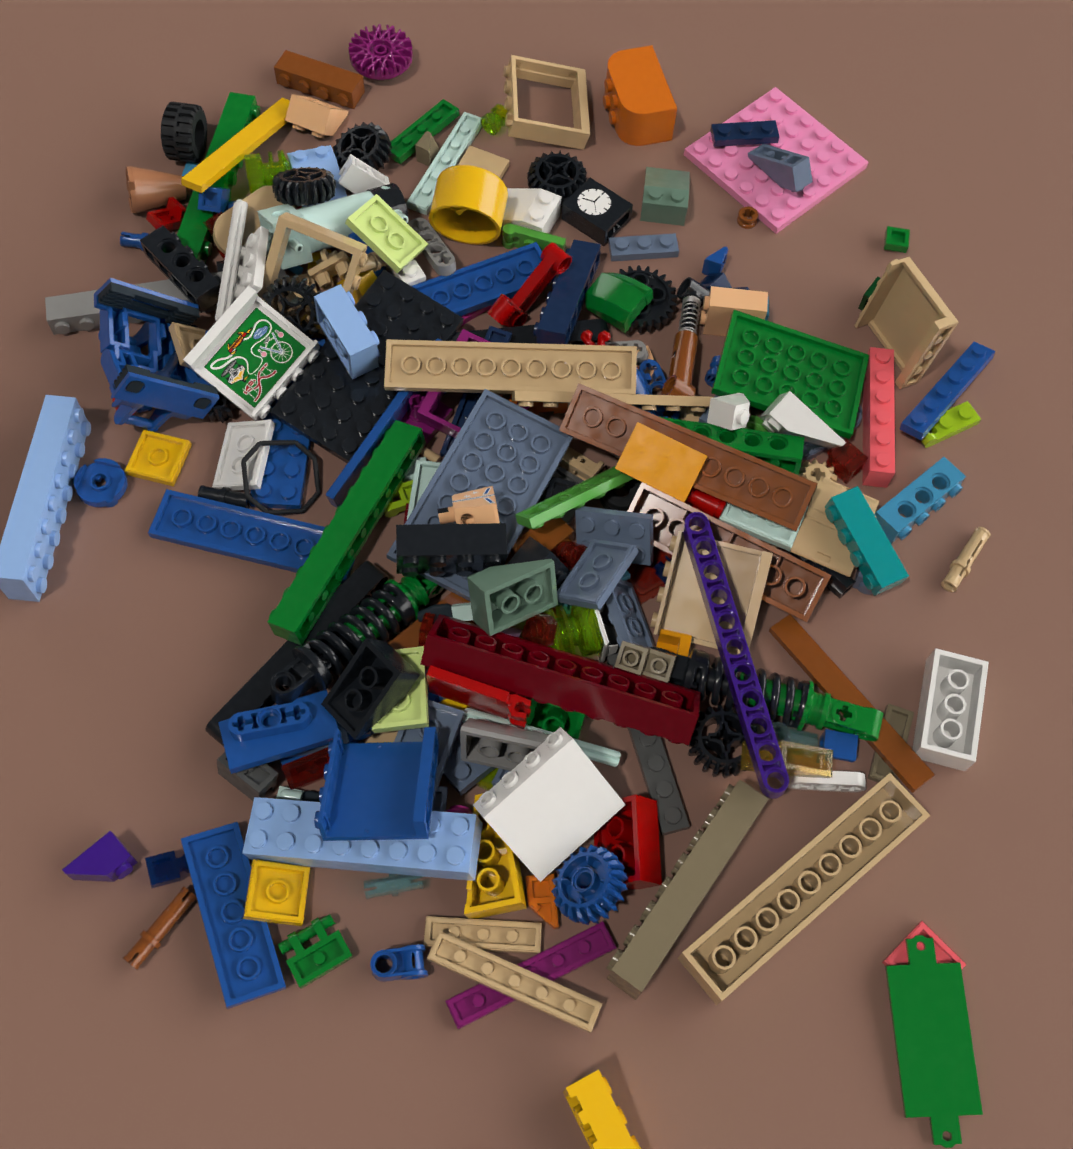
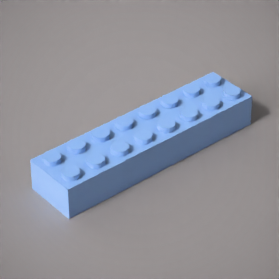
(42, 498)
(287, 834)

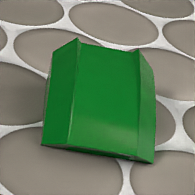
(617, 299)

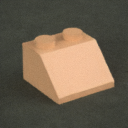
(314, 115)

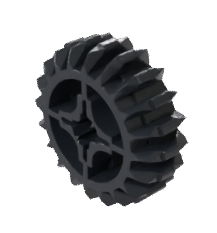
(370, 139)
(556, 172)
(304, 186)
(289, 299)
(701, 744)

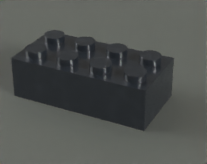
(449, 548)

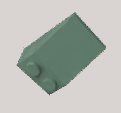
(665, 196)
(511, 593)

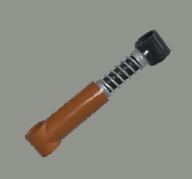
(685, 341)

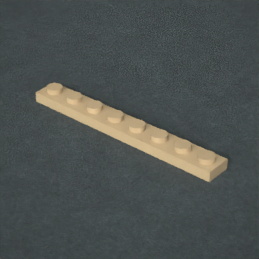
(648, 402)

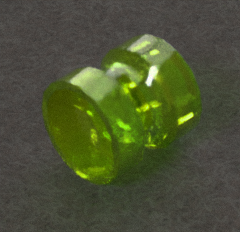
(494, 120)

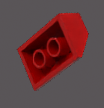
(635, 841)

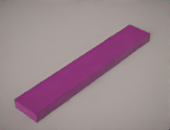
(550, 964)

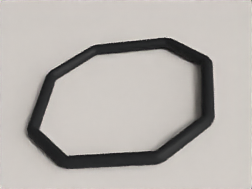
(280, 442)

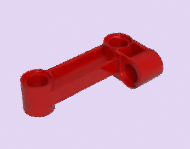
(513, 311)

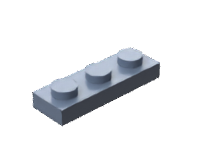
(643, 247)

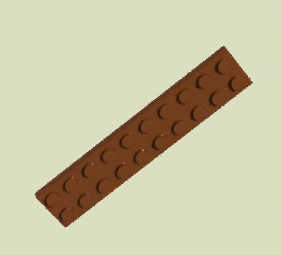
(725, 473)

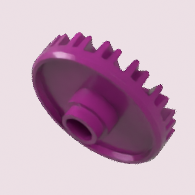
(380, 52)

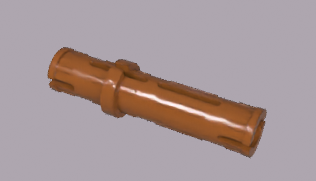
(161, 926)

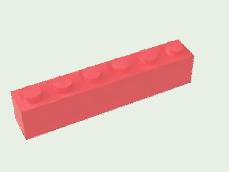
(879, 418)

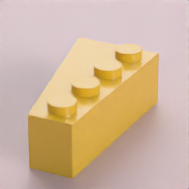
(498, 877)
(598, 1115)

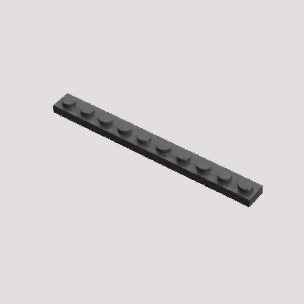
(653, 762)

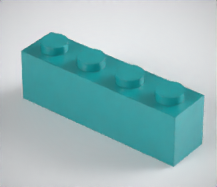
(865, 541)

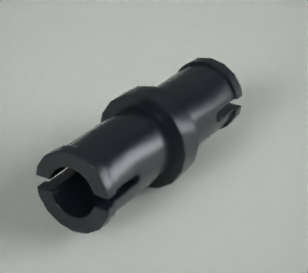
(224, 495)

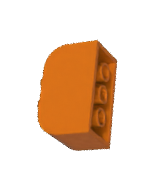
(639, 97)

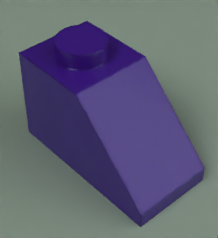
(102, 861)

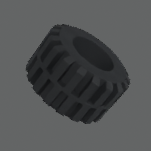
(184, 132)

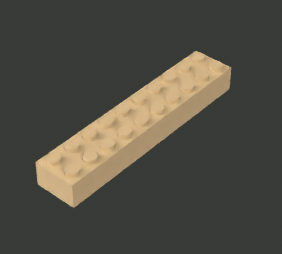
(802, 888)

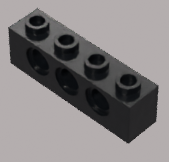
(182, 267)

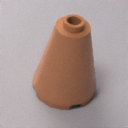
(152, 188)

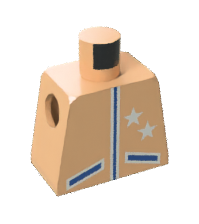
(471, 508)

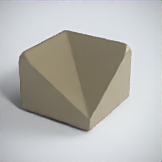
(426, 149)

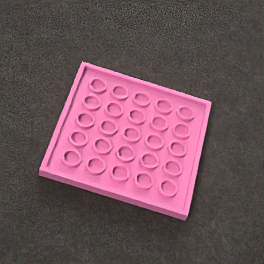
(830, 161)

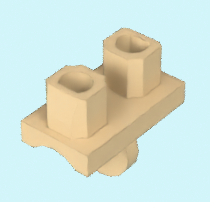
(329, 266)

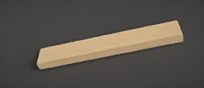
(514, 982)

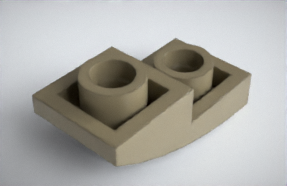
(645, 661)

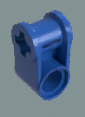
(402, 963)

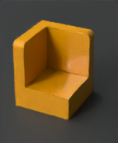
(674, 642)

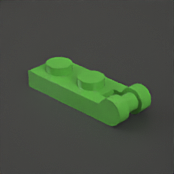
(520, 236)

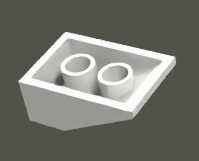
(532, 209)
(793, 417)

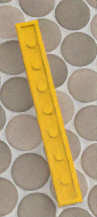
(233, 150)

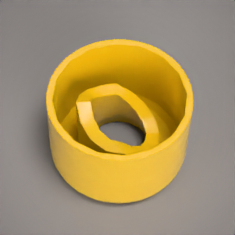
(468, 195)

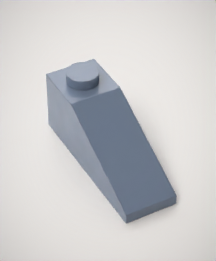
(783, 166)

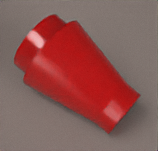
(706, 503)

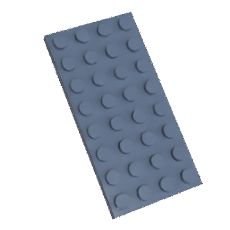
(495, 448)

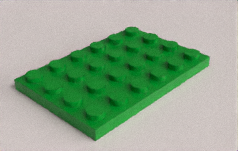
(773, 359)

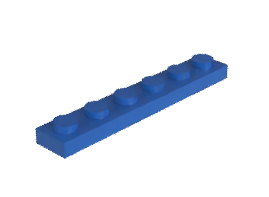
(947, 390)

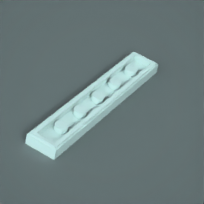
(449, 155)

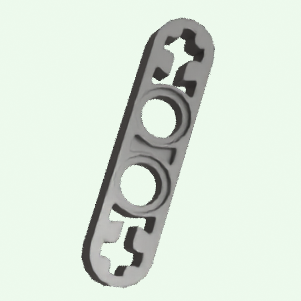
(435, 244)

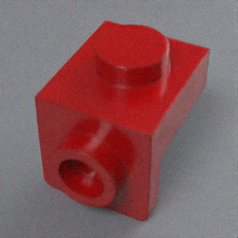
(169, 217)

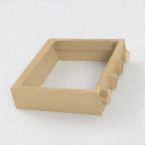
(549, 74)
(279, 243)

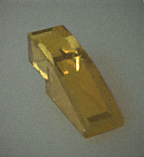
(798, 758)

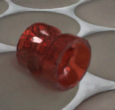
(570, 552)

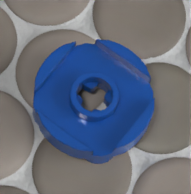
(107, 494)

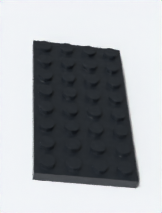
(342, 411)

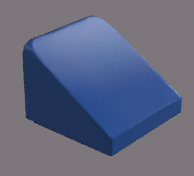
(715, 262)

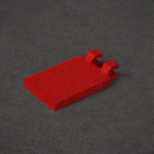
(479, 696)

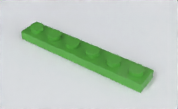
(572, 498)

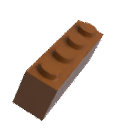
(319, 79)

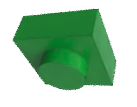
(896, 239)

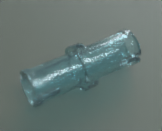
(392, 885)

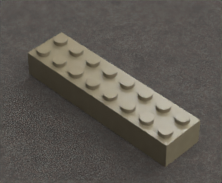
(683, 894)

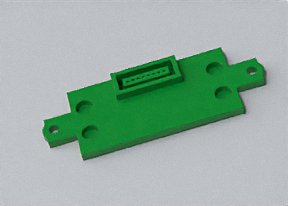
(933, 1041)

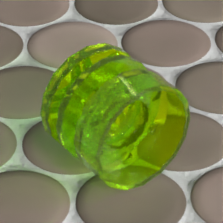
(260, 173)
(577, 630)

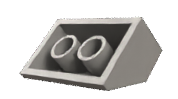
(497, 744)

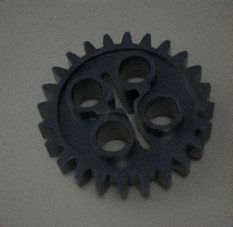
(663, 299)

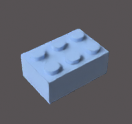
(347, 331)

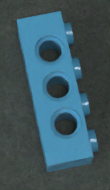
(941, 475)

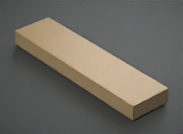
(487, 934)

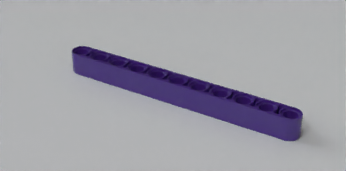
(735, 663)

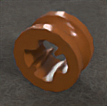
(743, 221)

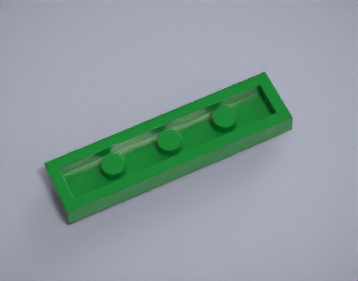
(433, 121)

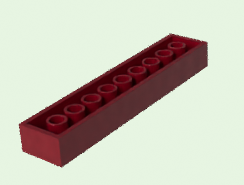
(563, 679)

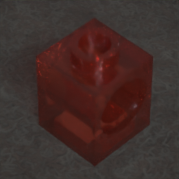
(846, 460)

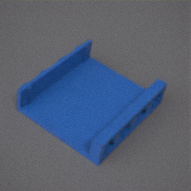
(378, 789)

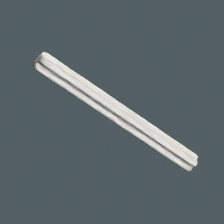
(232, 257)

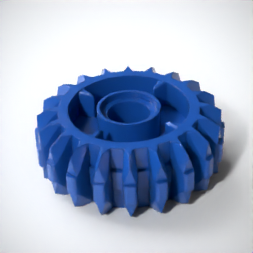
(606, 879)

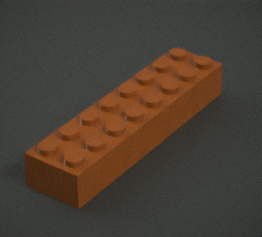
(790, 581)

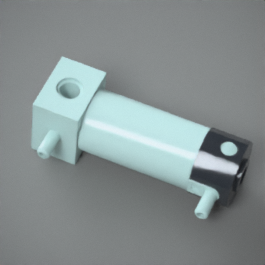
(329, 215)

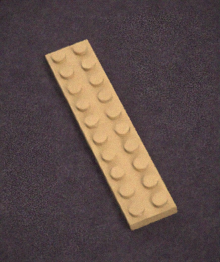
(507, 367)

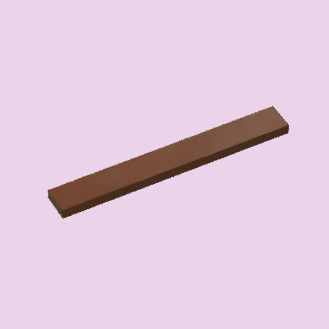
(831, 679)

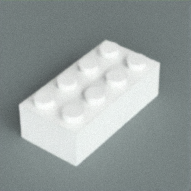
(950, 709)

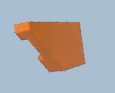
(541, 899)

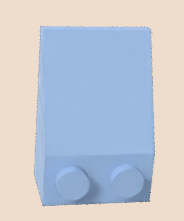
(318, 157)

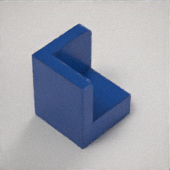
(214, 199)
(843, 744)

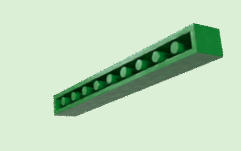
(236, 115)
(346, 533)

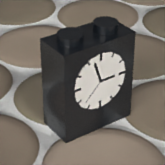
(596, 211)

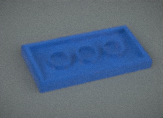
(259, 751)

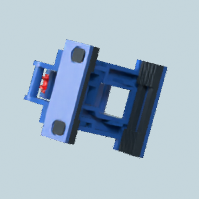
(130, 372)

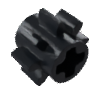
(222, 409)

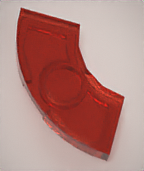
(540, 629)

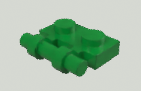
(320, 957)

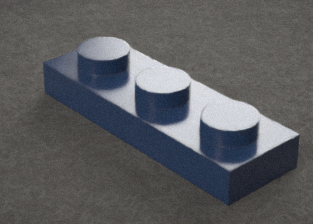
(744, 133)

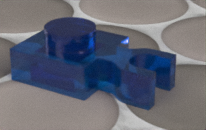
(165, 868)

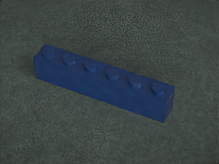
(568, 295)

